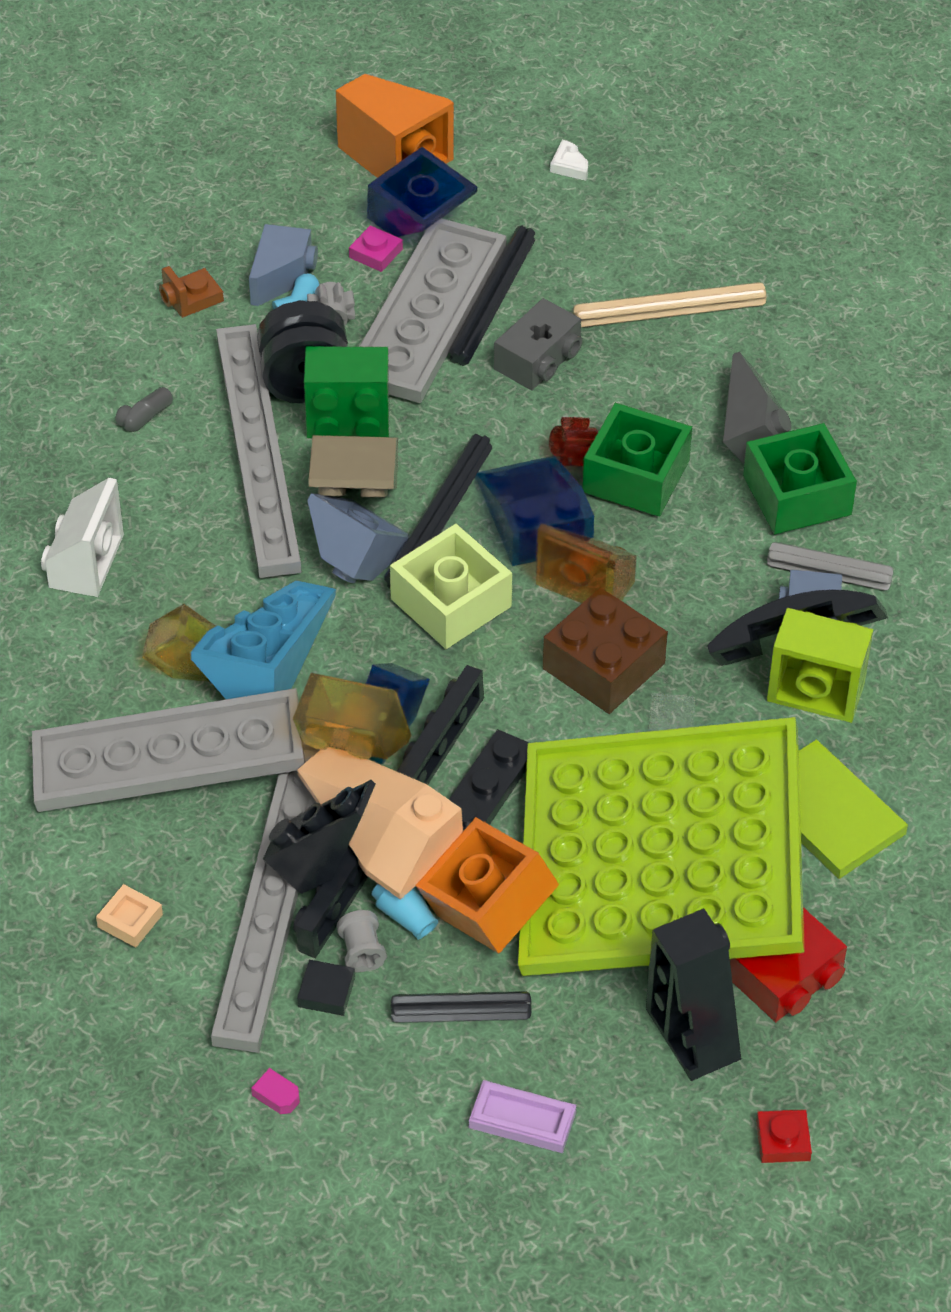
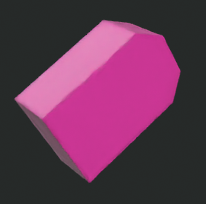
(276, 1092)

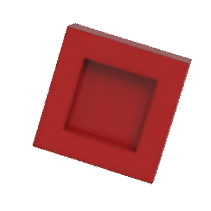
(783, 1136)

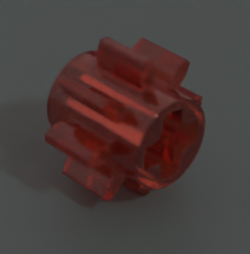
(572, 440)

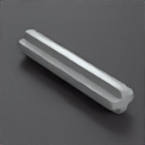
(852, 570)

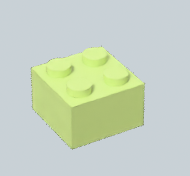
(451, 586)

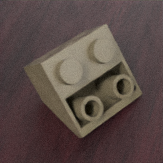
(353, 463)

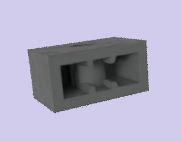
(538, 344)

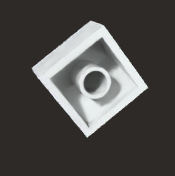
(85, 541)

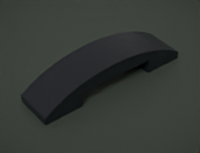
(743, 636)

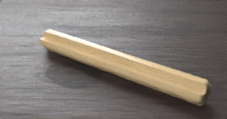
(671, 304)

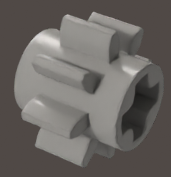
(334, 296)

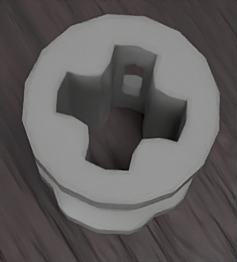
(361, 940)

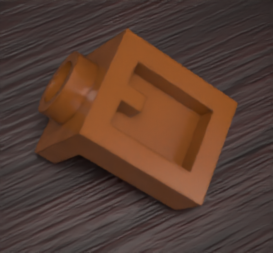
(189, 292)

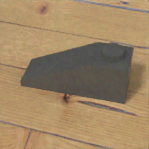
(750, 408)

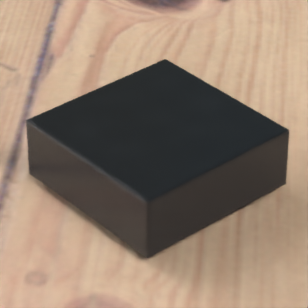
(326, 987)

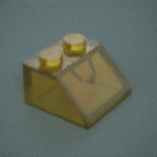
(351, 717)

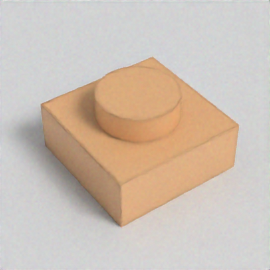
(129, 915)

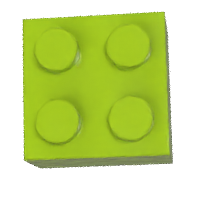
(819, 664)

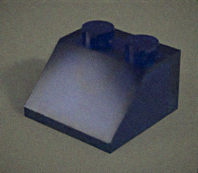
(416, 194)

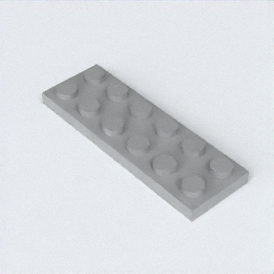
(432, 303)
(166, 750)

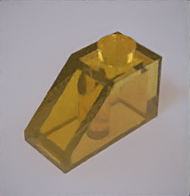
(173, 639)

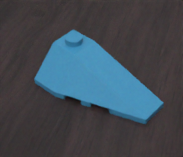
(265, 646)

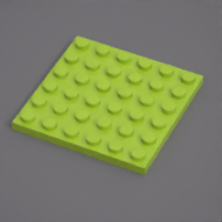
(661, 830)

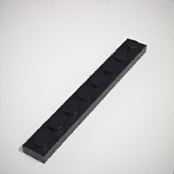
(420, 762)

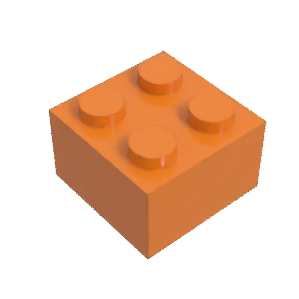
(487, 885)

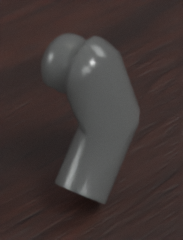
(144, 410)

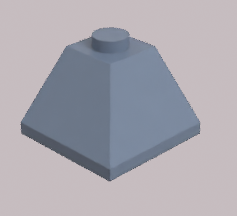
(353, 537)

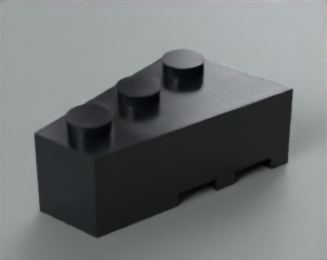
(693, 993)

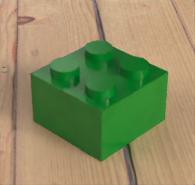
(347, 391)
(637, 459)
(799, 478)

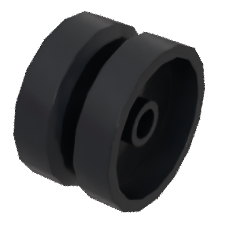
(283, 344)

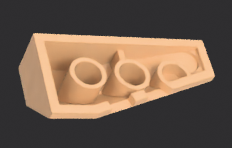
(402, 825)

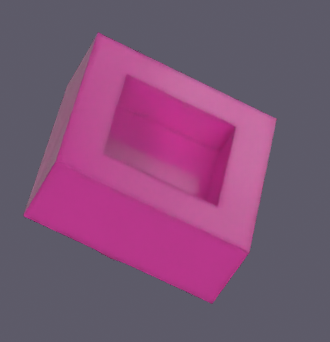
(375, 248)

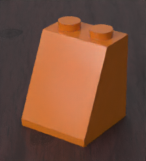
(389, 121)

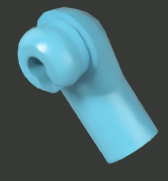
(304, 285)

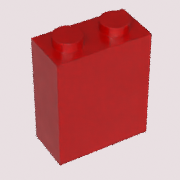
(787, 981)

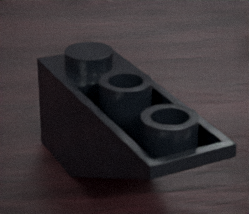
(313, 844)

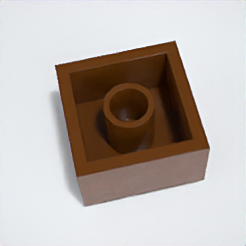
(604, 650)

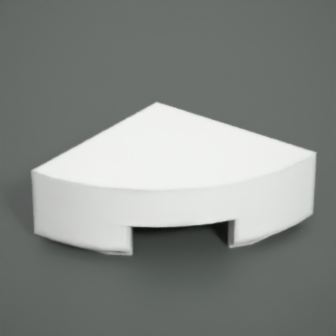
(569, 161)

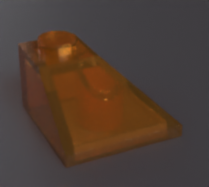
(581, 565)

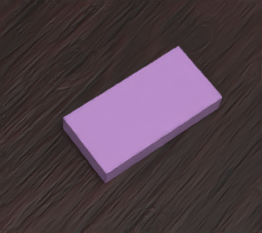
(522, 1116)

